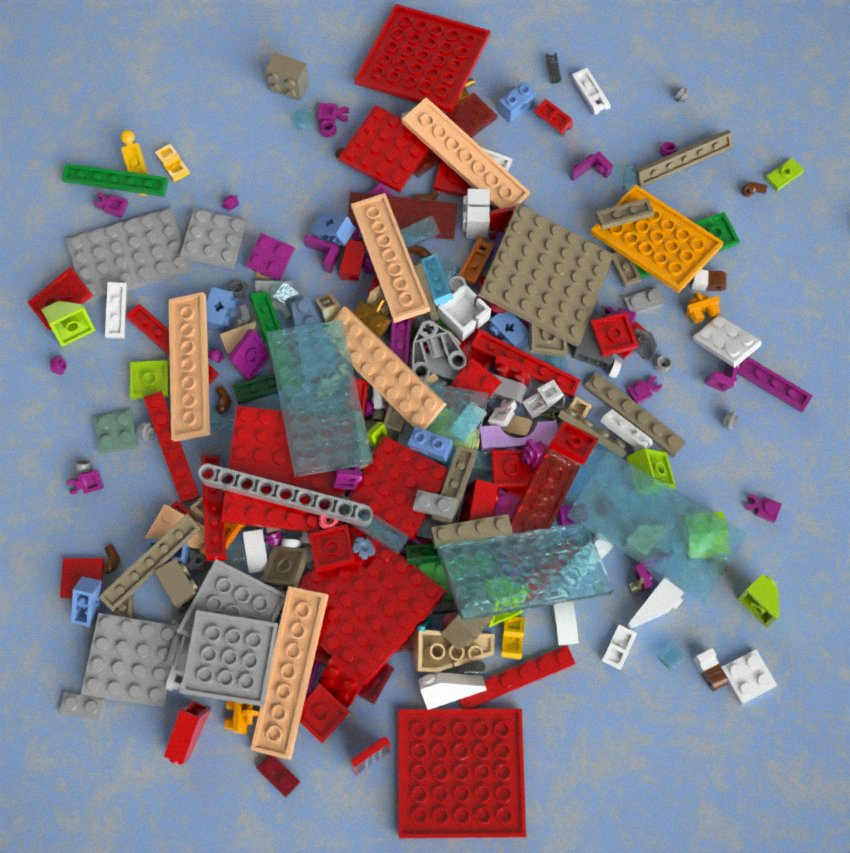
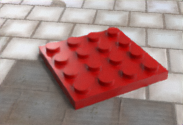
(384, 150)
(393, 483)

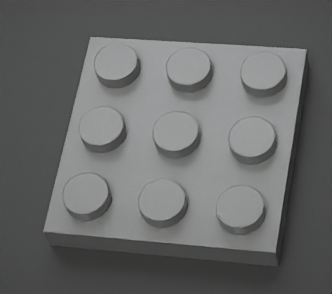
(213, 239)

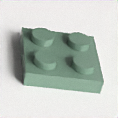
(116, 432)

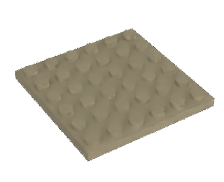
(546, 275)

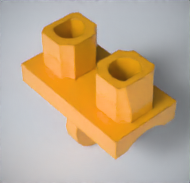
(700, 305)
(242, 717)

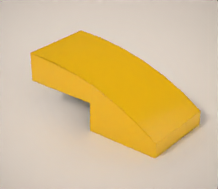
(172, 163)
(513, 637)

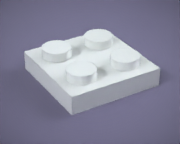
(748, 677)

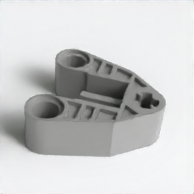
(419, 355)

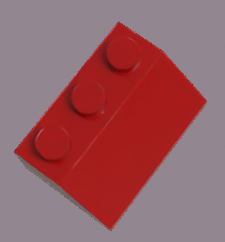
(479, 501)

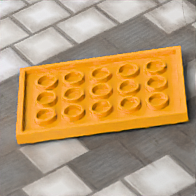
(662, 245)

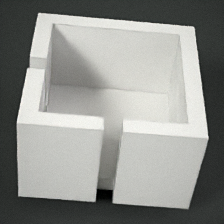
(476, 213)
(461, 314)

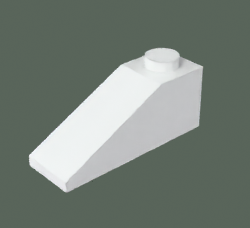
(658, 604)
(448, 687)

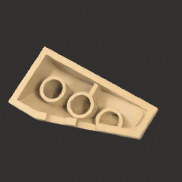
(435, 653)

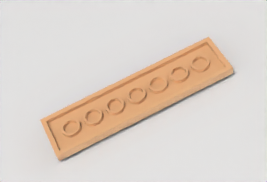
(464, 155)
(390, 258)
(189, 367)
(389, 374)
(289, 672)

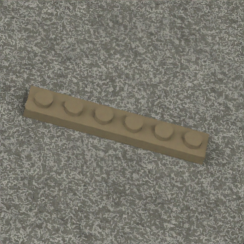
(684, 158)
(635, 414)
(150, 561)

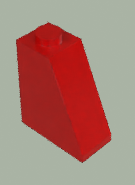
(186, 732)

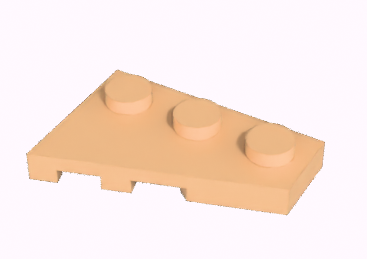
(166, 520)

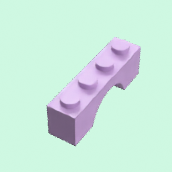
(495, 439)

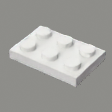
(726, 341)

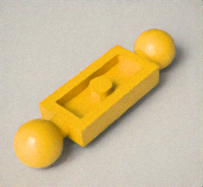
(133, 154)

